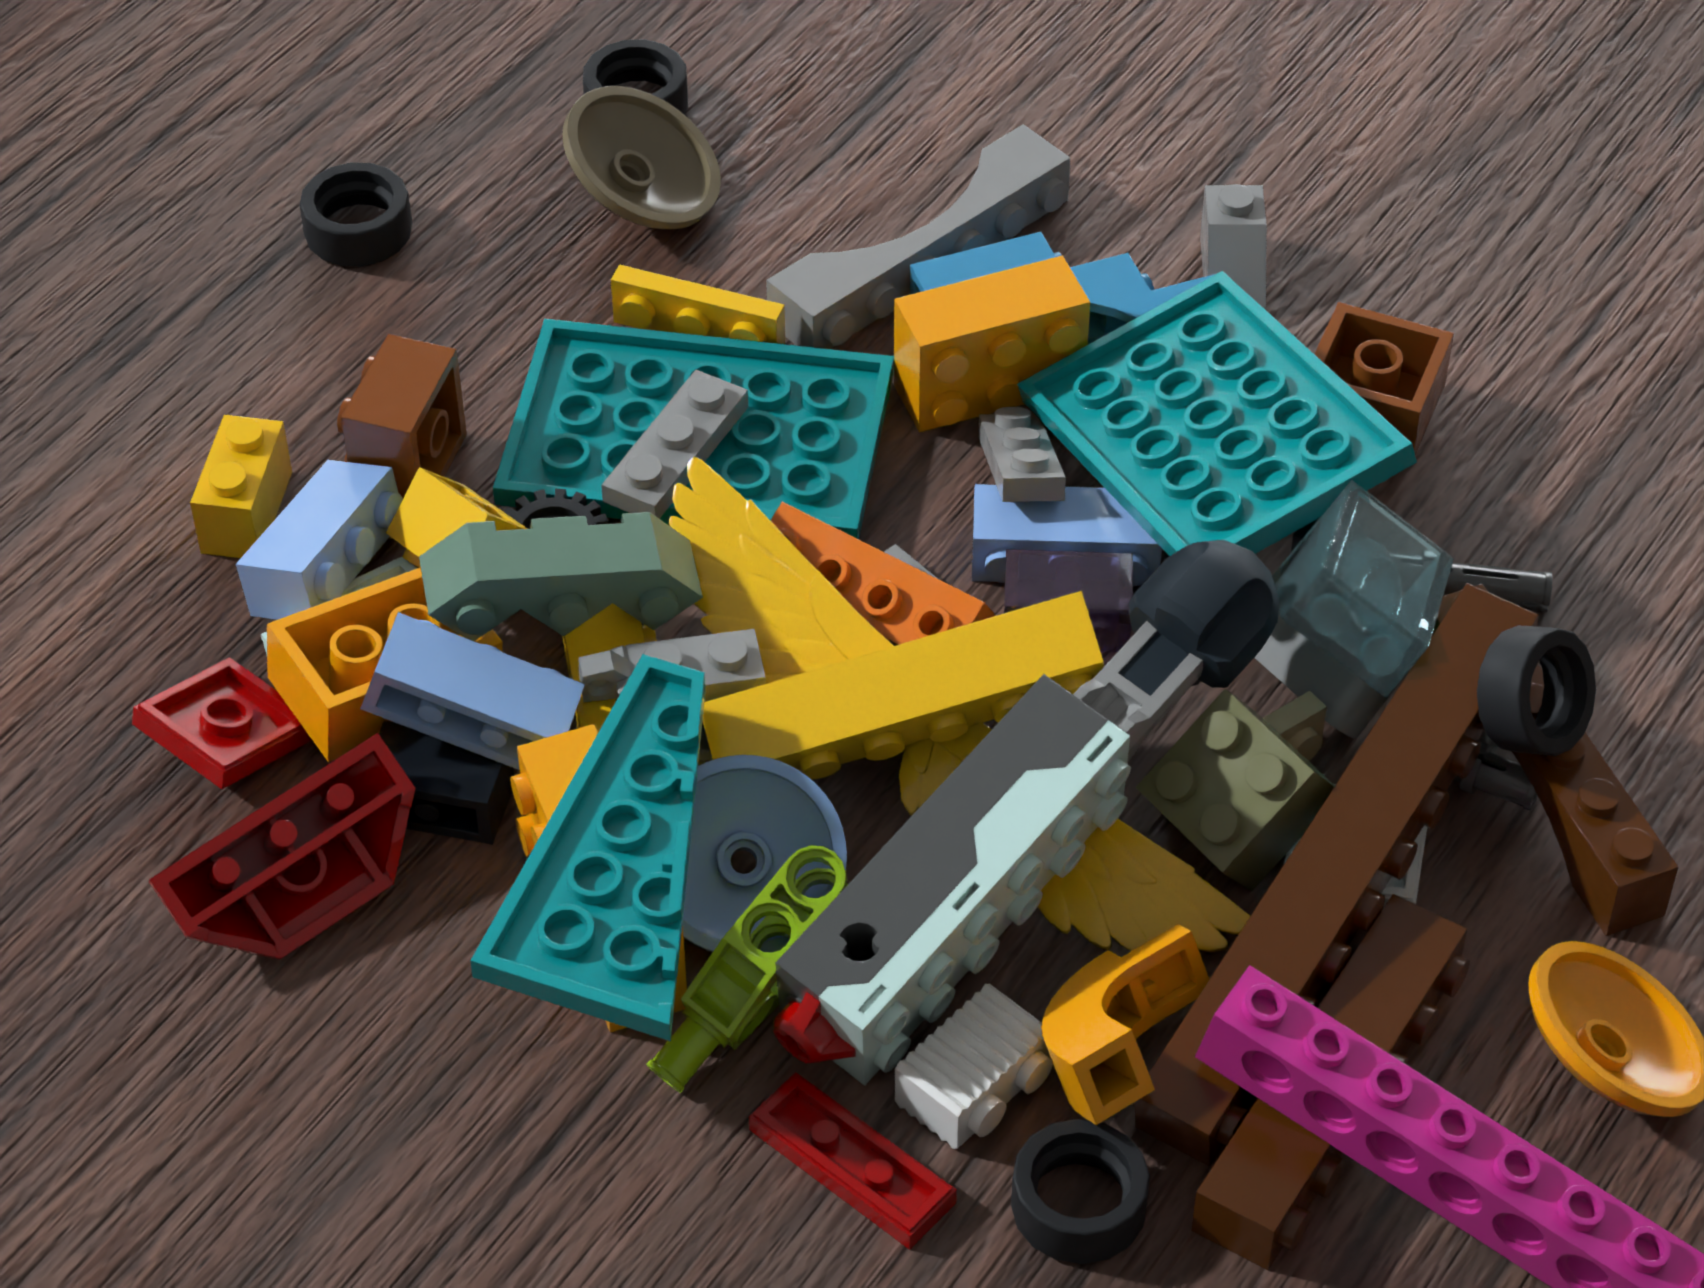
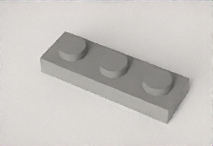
(684, 429)
(1021, 456)

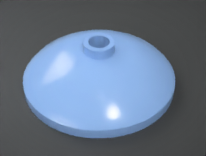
(758, 809)

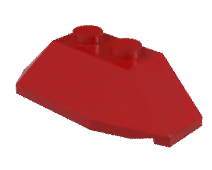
(296, 859)

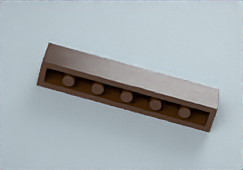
(1275, 1167)

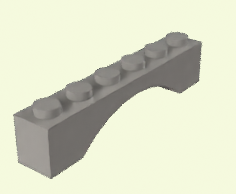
(844, 291)

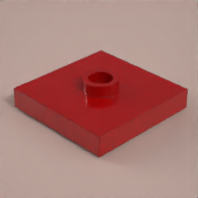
(222, 723)

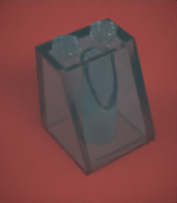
(1364, 588)

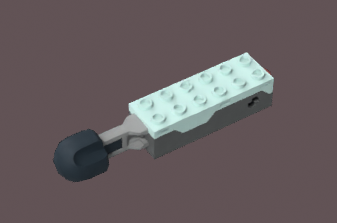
(1011, 820)

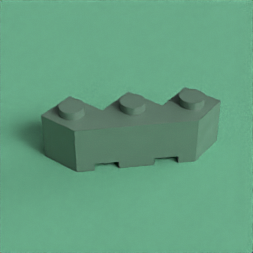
(559, 573)

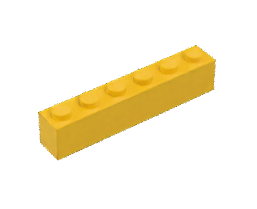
(907, 690)

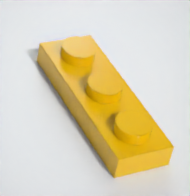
(686, 307)

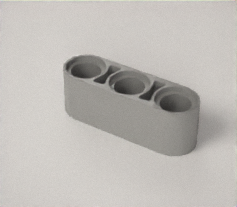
(1308, 668)

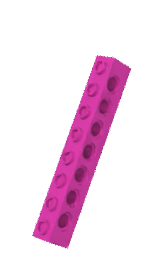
(1437, 1146)

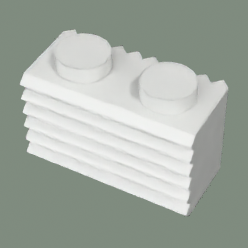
(973, 1067)

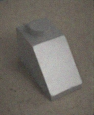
(1235, 236)

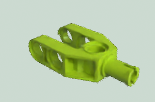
(740, 980)

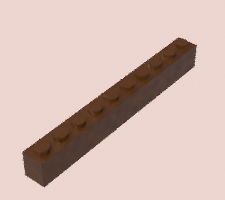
(1339, 865)

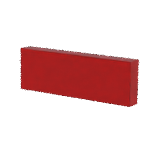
(852, 1160)

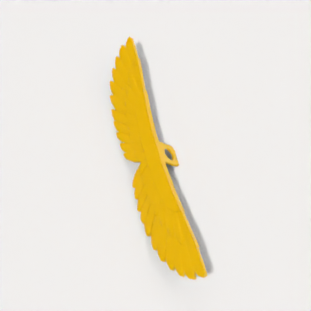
(803, 623)

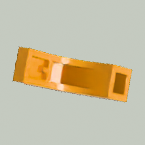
(1104, 1010)

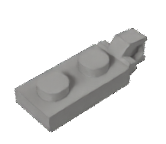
(727, 658)

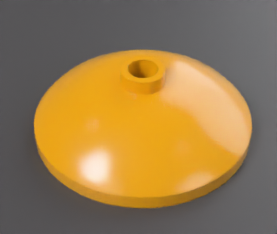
(1618, 1029)

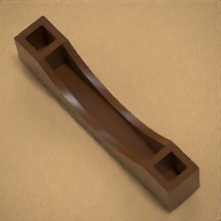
(1603, 836)

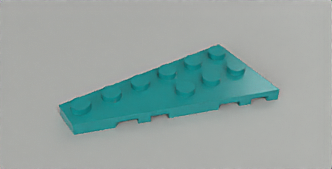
(607, 880)

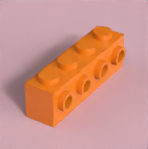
(881, 588)

